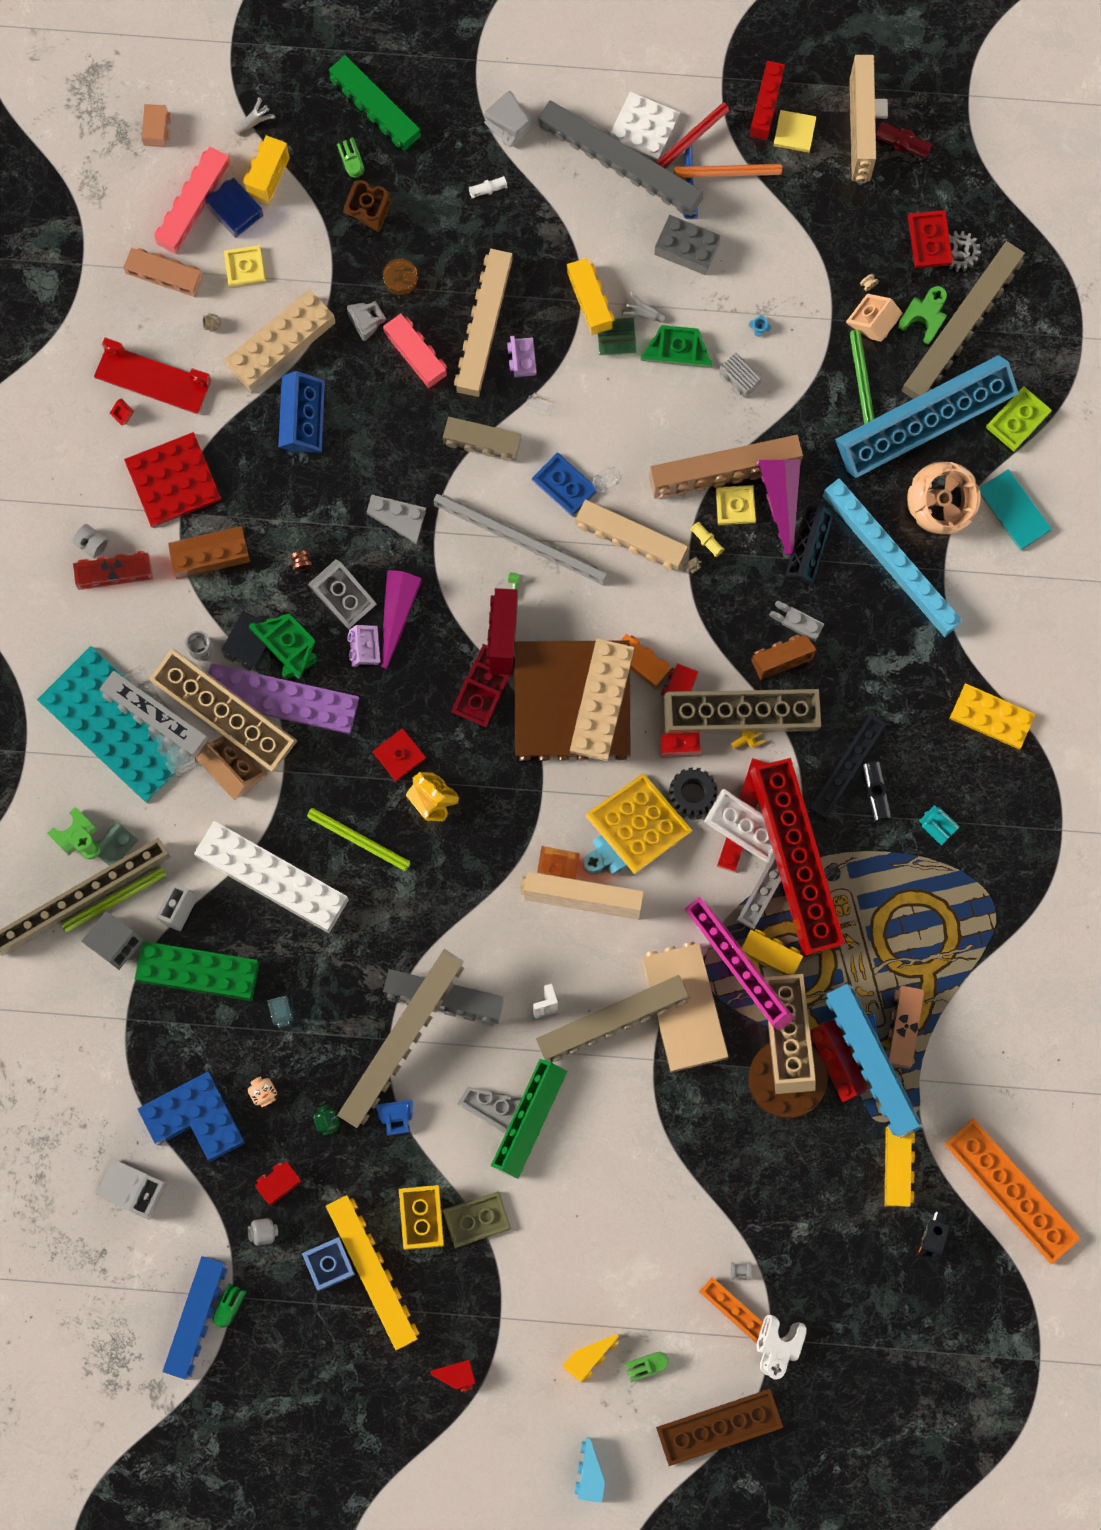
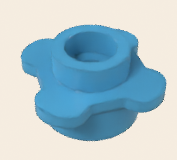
(761, 320)

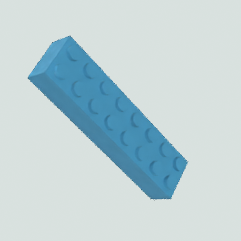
(874, 1061)

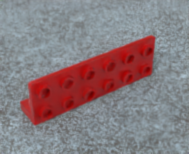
(152, 378)

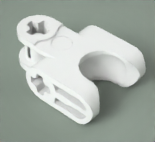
(779, 1350)

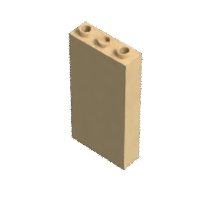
(862, 118)
(582, 895)
(692, 1030)

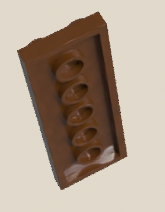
(719, 1427)

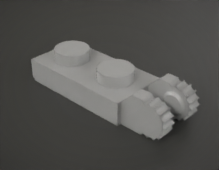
(798, 621)

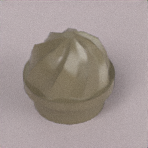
(211, 322)

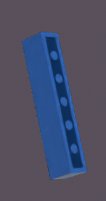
(194, 1318)

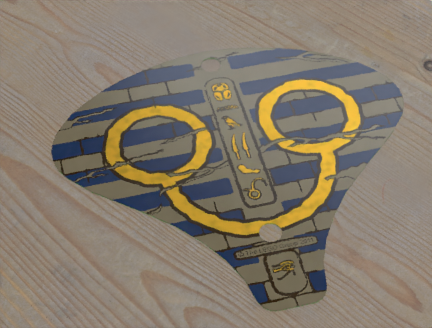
(900, 925)

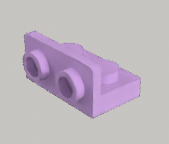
(522, 357)
(364, 645)

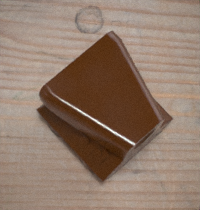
(368, 204)

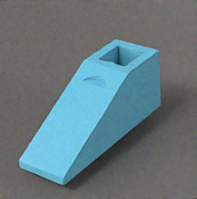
(592, 1481)

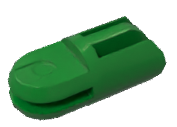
(228, 1306)

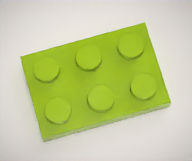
(1018, 419)

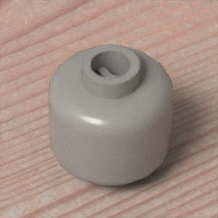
(262, 1231)

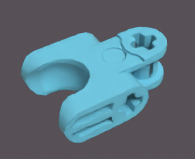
(605, 858)

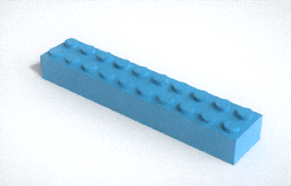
(927, 416)

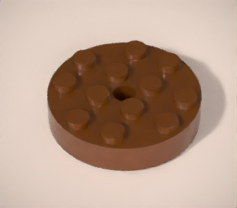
(785, 1104)

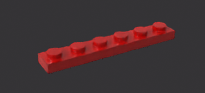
(732, 851)

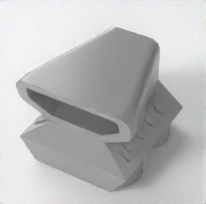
(508, 120)

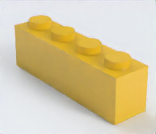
(589, 296)
(898, 1170)

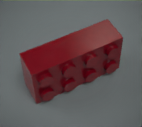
(502, 631)

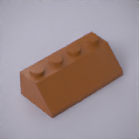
(208, 552)

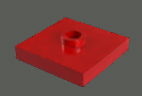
(399, 755)

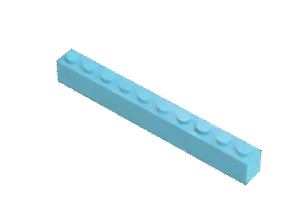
(892, 557)

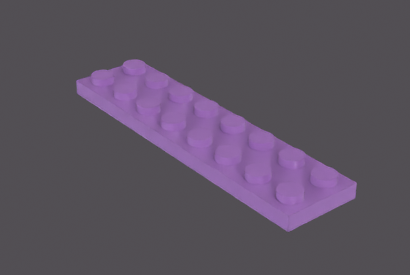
(290, 699)

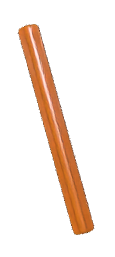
(728, 170)

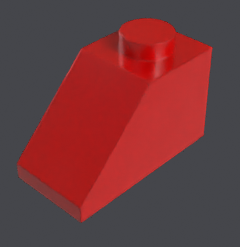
(456, 1375)

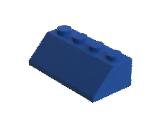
(301, 413)

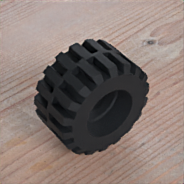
(693, 777)

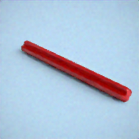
(693, 135)

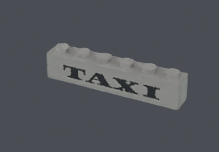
(153, 714)

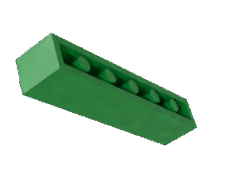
(374, 103)
(529, 1118)

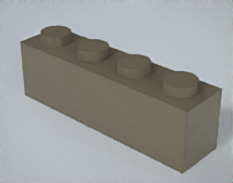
(482, 439)

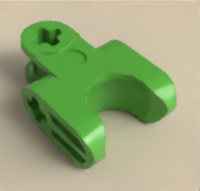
(927, 312)
(77, 836)

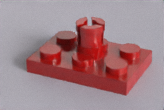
(930, 239)

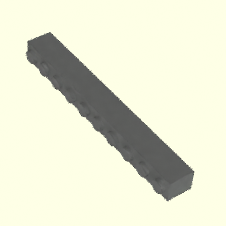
(620, 158)

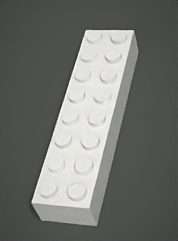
(271, 876)

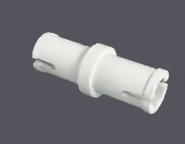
(488, 187)

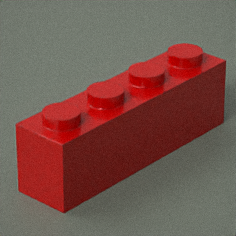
(767, 100)
(839, 1060)

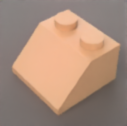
(875, 317)

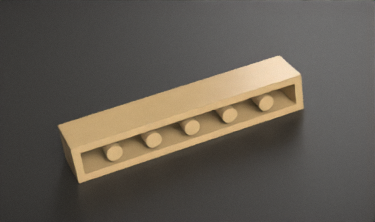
(631, 535)

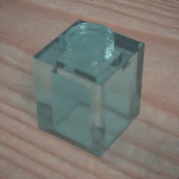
(280, 1011)

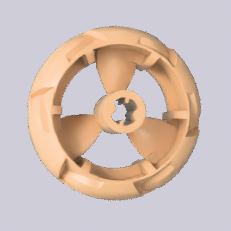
(920, 498)

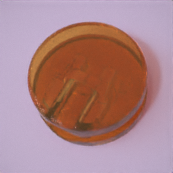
(400, 277)

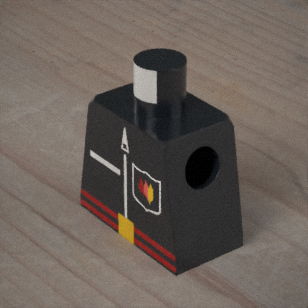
(933, 1244)

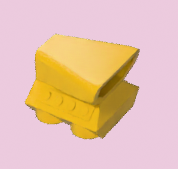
(431, 796)

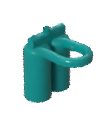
(938, 824)

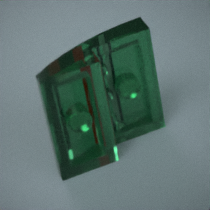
(619, 339)

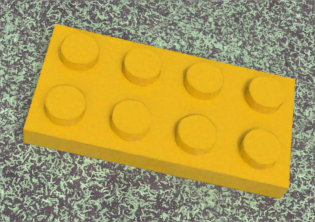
(992, 716)

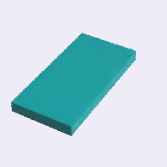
(1014, 509)

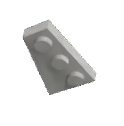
(400, 516)
(490, 1107)

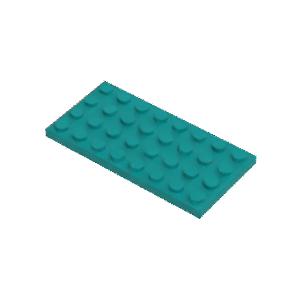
(105, 729)

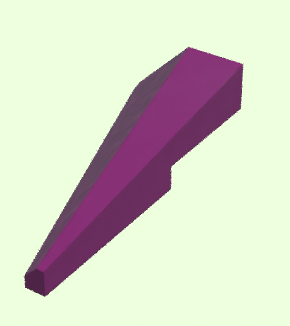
(782, 484)
(399, 598)

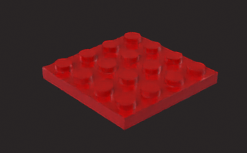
(172, 479)

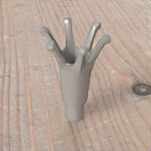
(254, 118)
(642, 309)

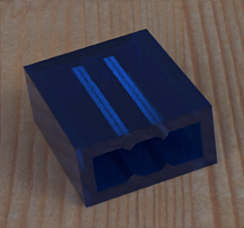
(234, 207)

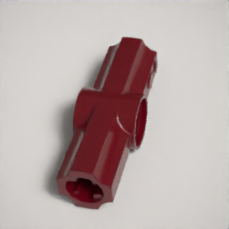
(903, 140)

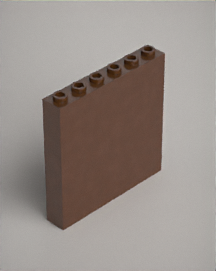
(549, 697)

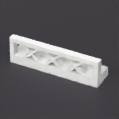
(548, 1006)

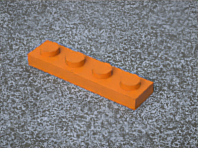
(732, 1309)

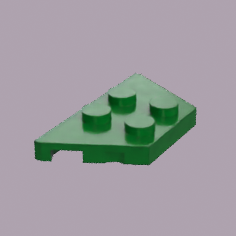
(678, 347)
(286, 640)

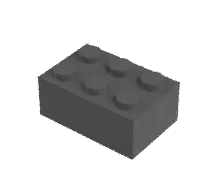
(687, 244)

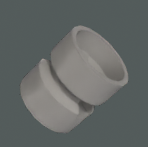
(90, 541)
(199, 645)

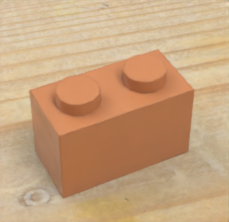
(155, 125)

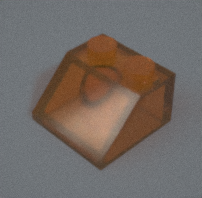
(558, 862)

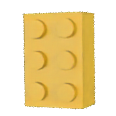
(266, 170)
(421, 1217)

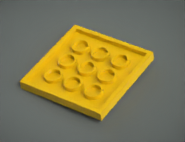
(638, 823)

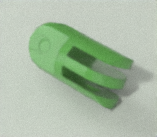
(352, 161)
(652, 1363)

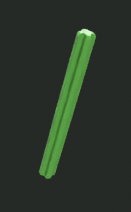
(862, 377)

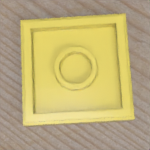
(794, 131)
(244, 266)
(735, 505)

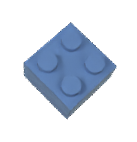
(328, 1264)

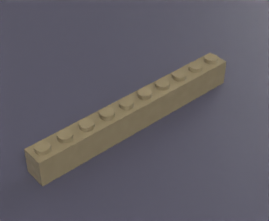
(964, 320)
(82, 895)
(400, 1038)

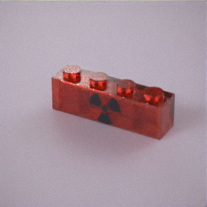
(113, 571)

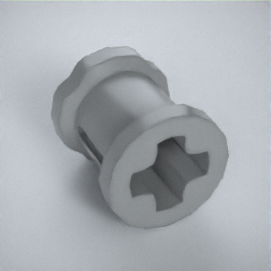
(741, 1271)

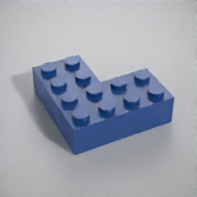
(196, 1107)

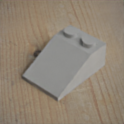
(342, 593)

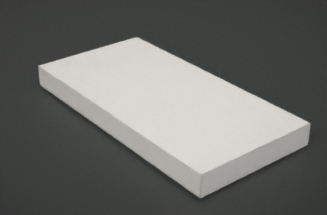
(740, 824)

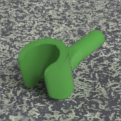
(514, 578)

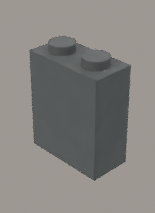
(112, 940)

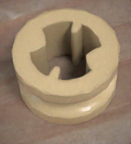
(869, 282)

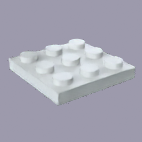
(645, 126)

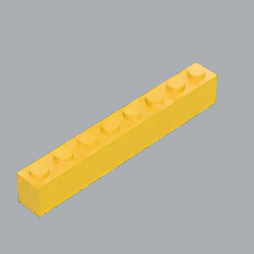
(372, 1273)

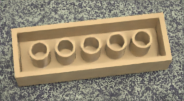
(280, 341)
(601, 700)
(792, 1044)

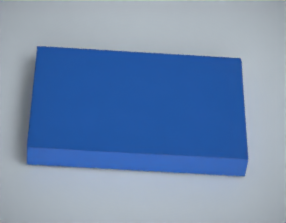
(564, 484)

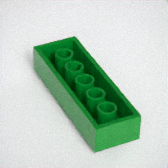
(197, 971)

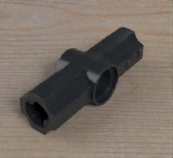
(875, 780)

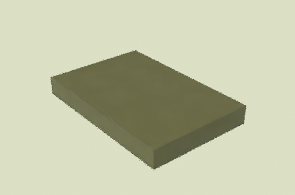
(476, 1219)

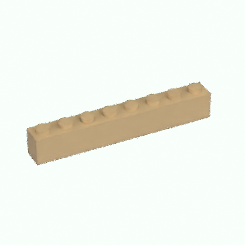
(484, 322)

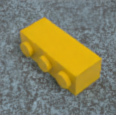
(771, 953)

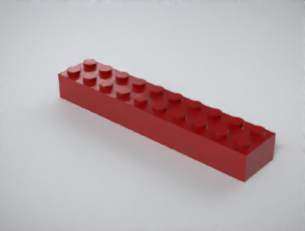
(797, 857)

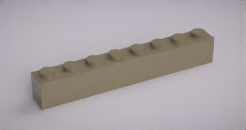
(613, 1018)

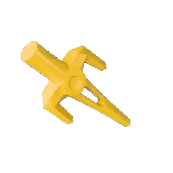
(748, 737)

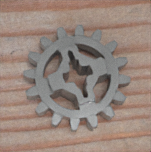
(963, 243)

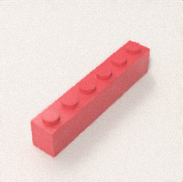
(192, 200)

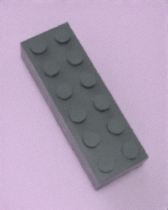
(460, 1000)

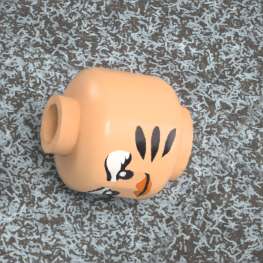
(262, 1091)

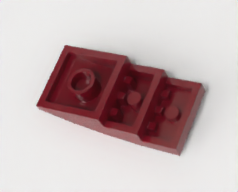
(480, 691)

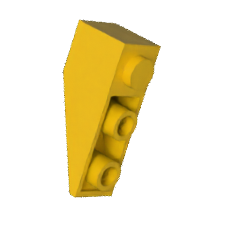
(584, 1359)

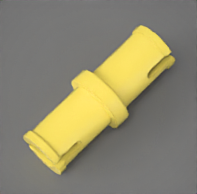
(707, 539)

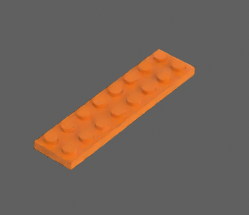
(1012, 1191)

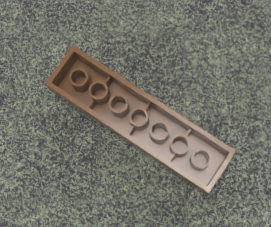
(719, 467)

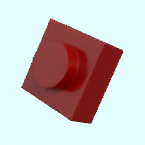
(121, 412)

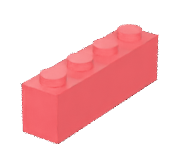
(415, 351)

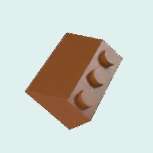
(783, 656)

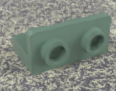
(116, 844)

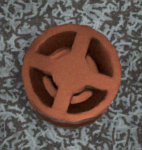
(301, 561)

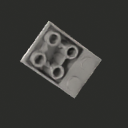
(131, 1189)

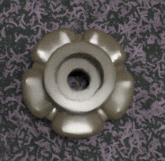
(693, 565)

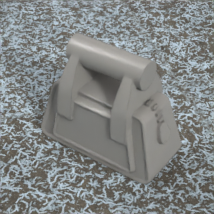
(363, 320)

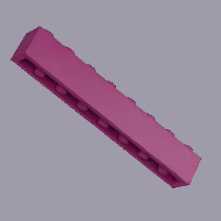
(739, 964)

